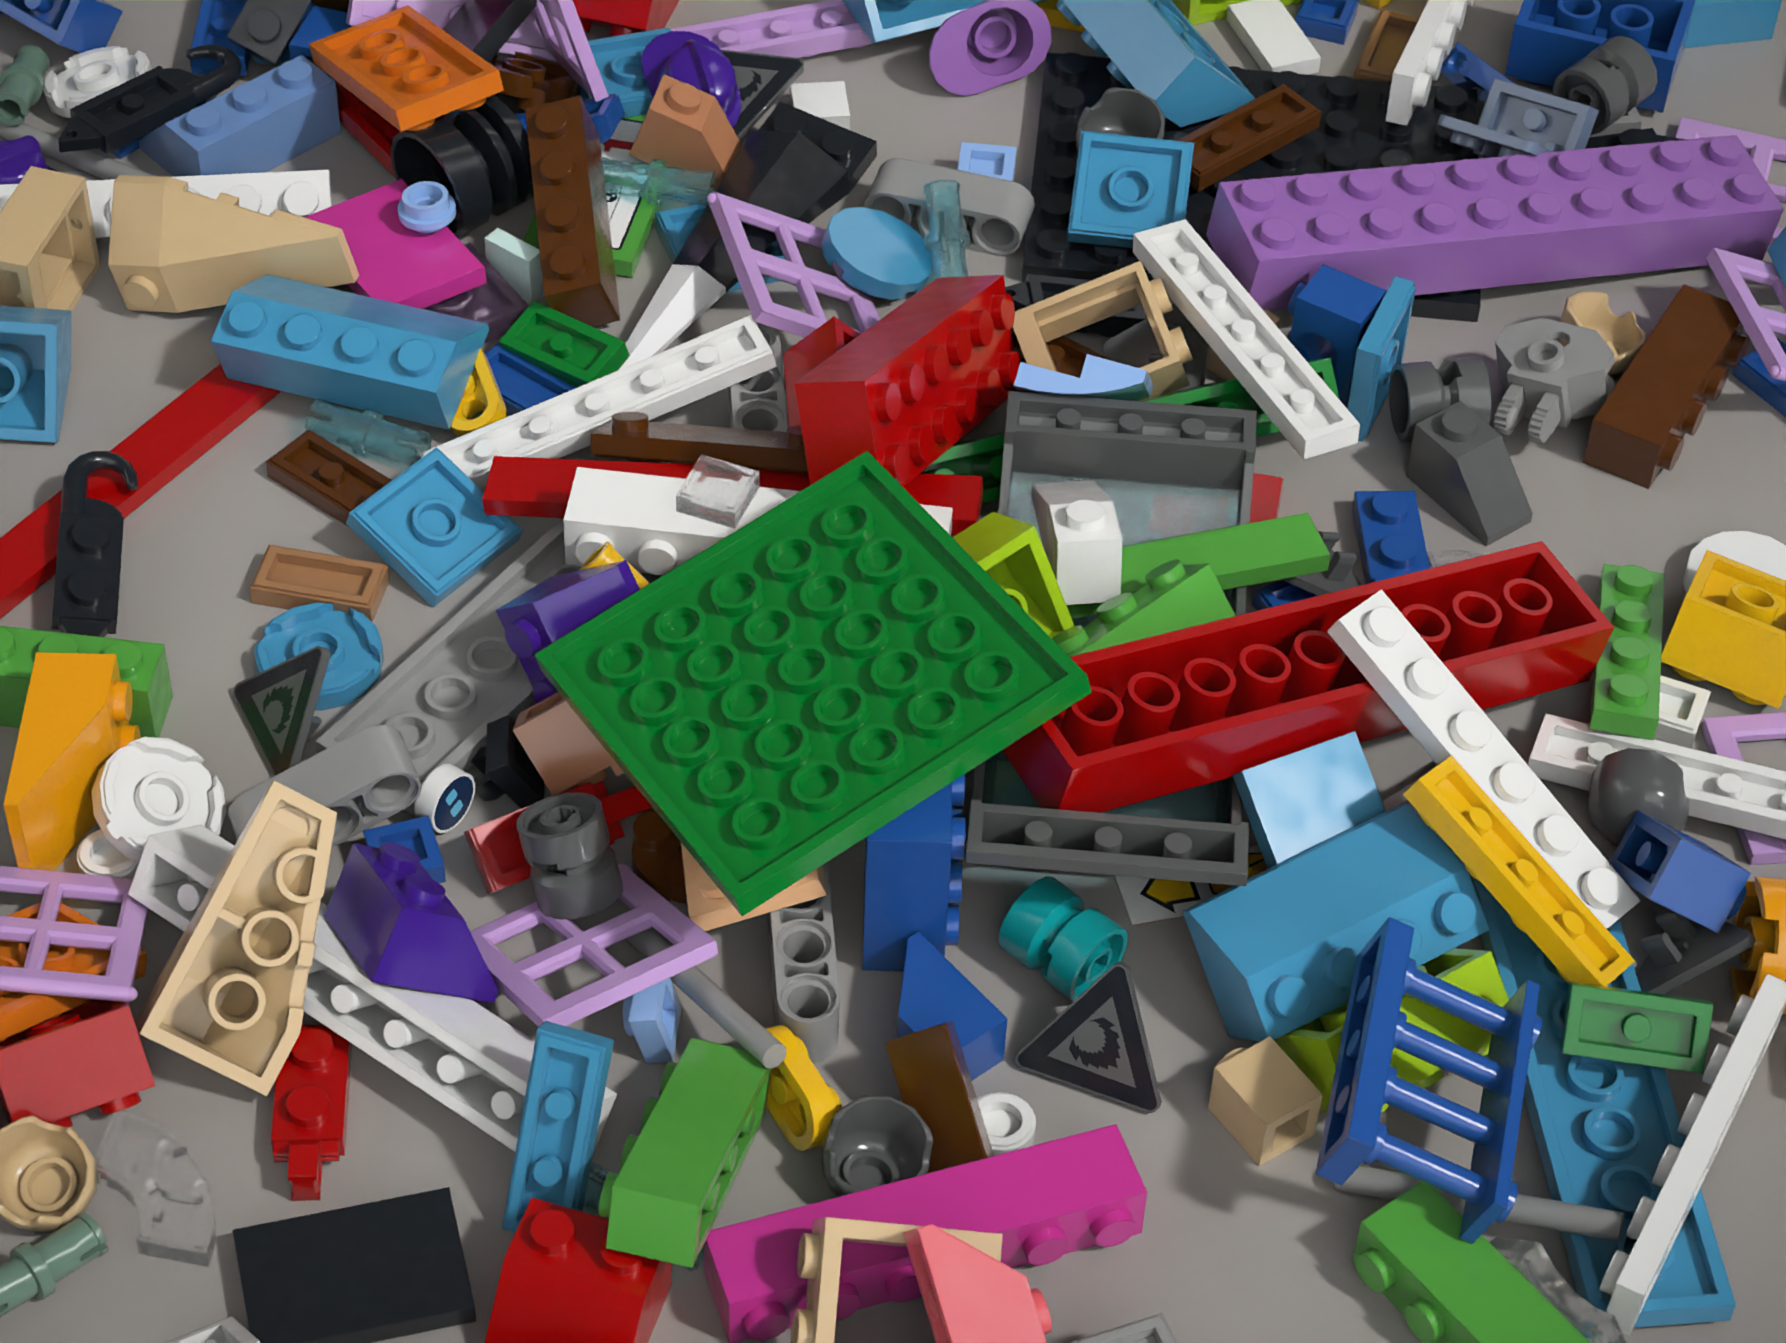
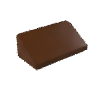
(939, 1087)

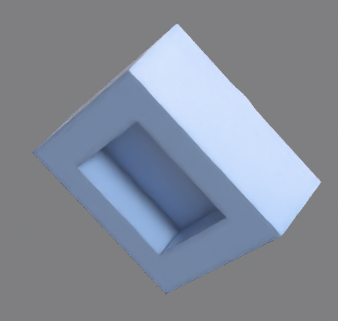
(988, 160)
(654, 1020)

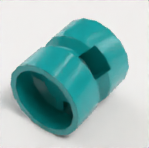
(1056, 933)

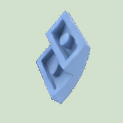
(1098, 380)

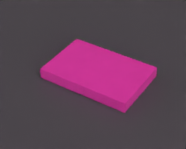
(399, 261)

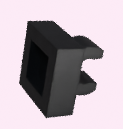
(506, 767)

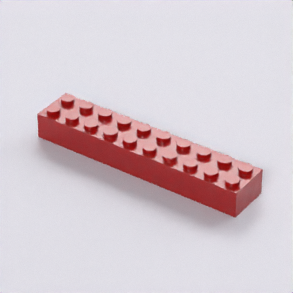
(1276, 682)

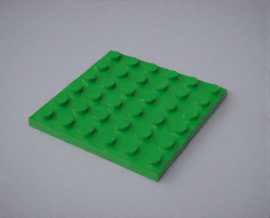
(810, 679)

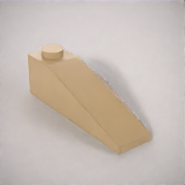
(193, 250)
(246, 956)

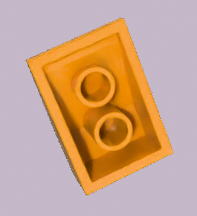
(68, 730)

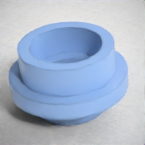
(426, 207)

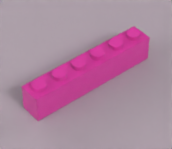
(1039, 1197)

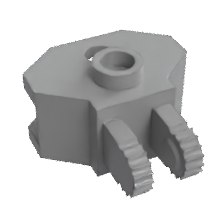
(1550, 380)

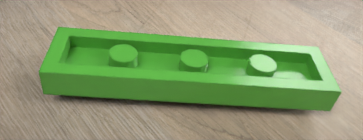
(1629, 669)

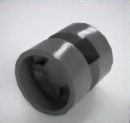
(1609, 79)
(1422, 390)
(570, 855)

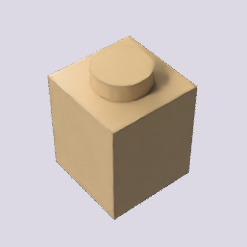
(1264, 1100)

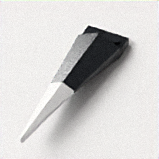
(788, 167)

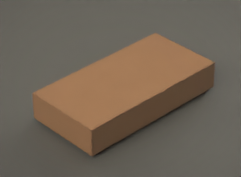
(1385, 46)
(304, 577)

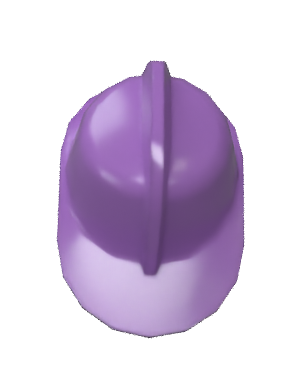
(989, 45)

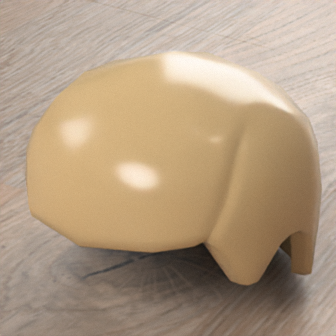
(1620, 333)
(44, 1175)

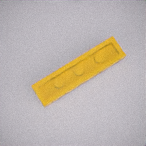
(1517, 876)

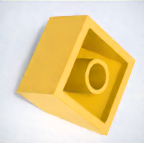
(1732, 631)

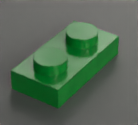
(564, 345)
(1636, 1027)

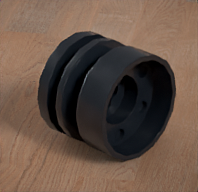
(475, 155)

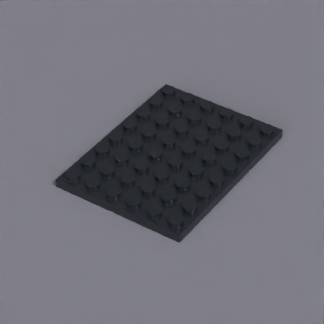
(1348, 138)

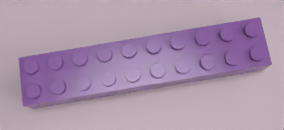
(1497, 218)

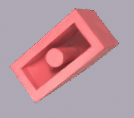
(972, 1293)

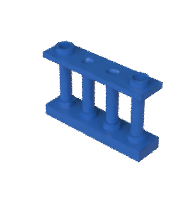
(1367, 1080)

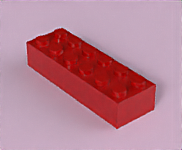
(912, 380)

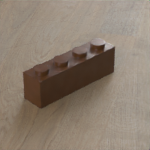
(572, 212)
(1667, 388)

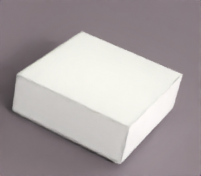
(822, 100)
(1680, 711)

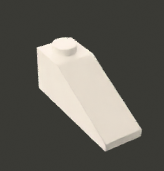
(1080, 539)

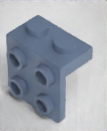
(1523, 123)

